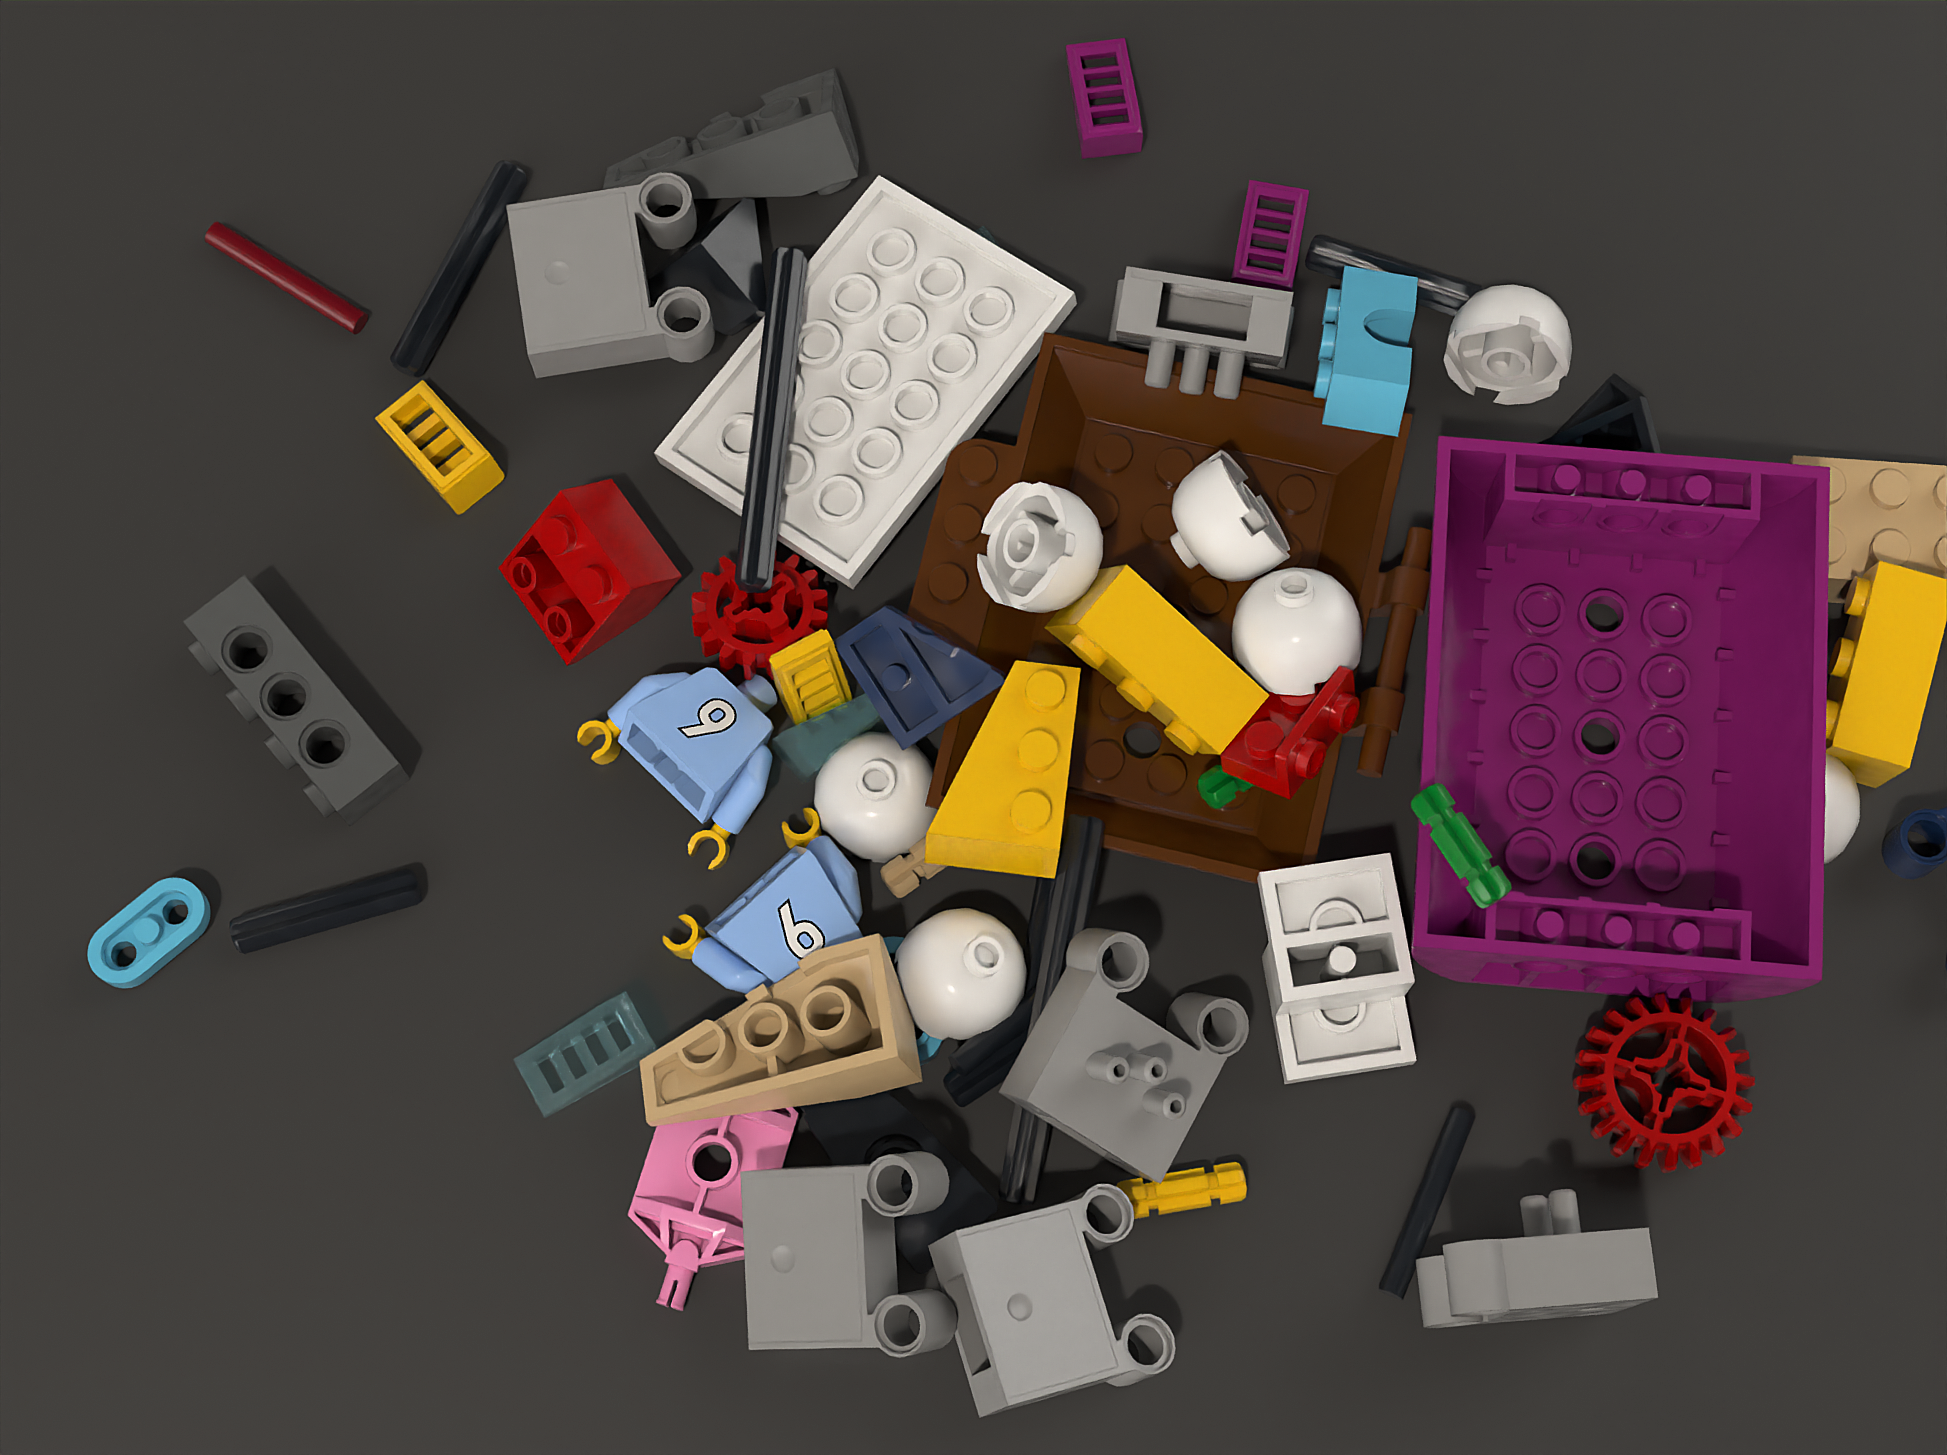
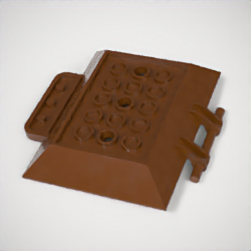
(1124, 454)

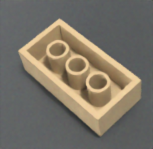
(1884, 515)

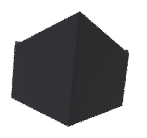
(722, 265)
(1611, 419)

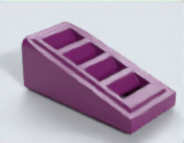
(1105, 138)
(1264, 277)

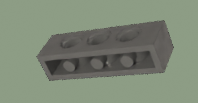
(244, 620)

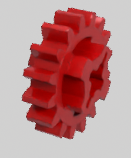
(757, 622)

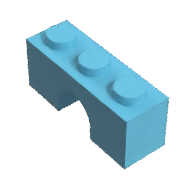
(1365, 350)

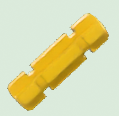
(1186, 1190)

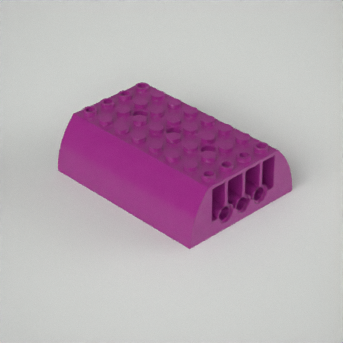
(1702, 684)

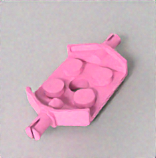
(700, 1219)

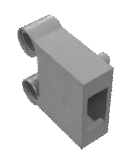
(588, 279)
(1202, 319)
(1112, 1071)
(827, 1256)
(1539, 1275)
(1034, 1305)

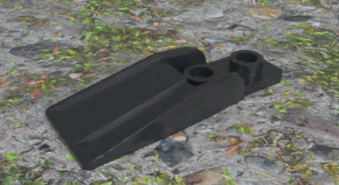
(879, 1126)

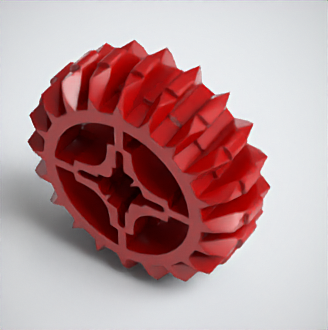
(1690, 1090)

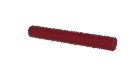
(286, 278)

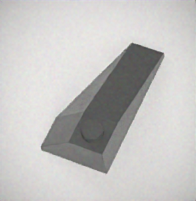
(782, 150)

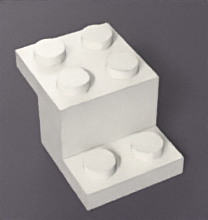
(1337, 968)

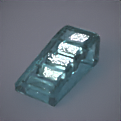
(815, 741)
(573, 1035)

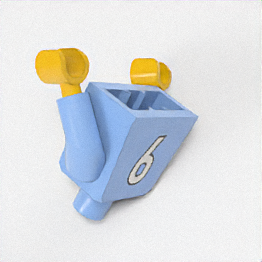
(698, 742)
(784, 916)

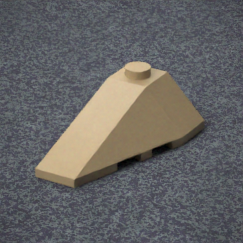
(807, 1040)

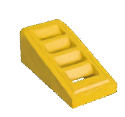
(465, 475)
(810, 677)

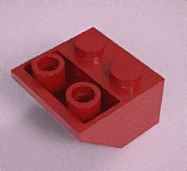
(588, 569)

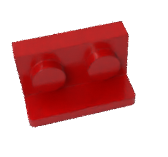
(1291, 735)

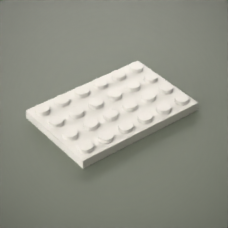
(898, 362)

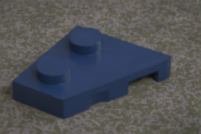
(914, 673)

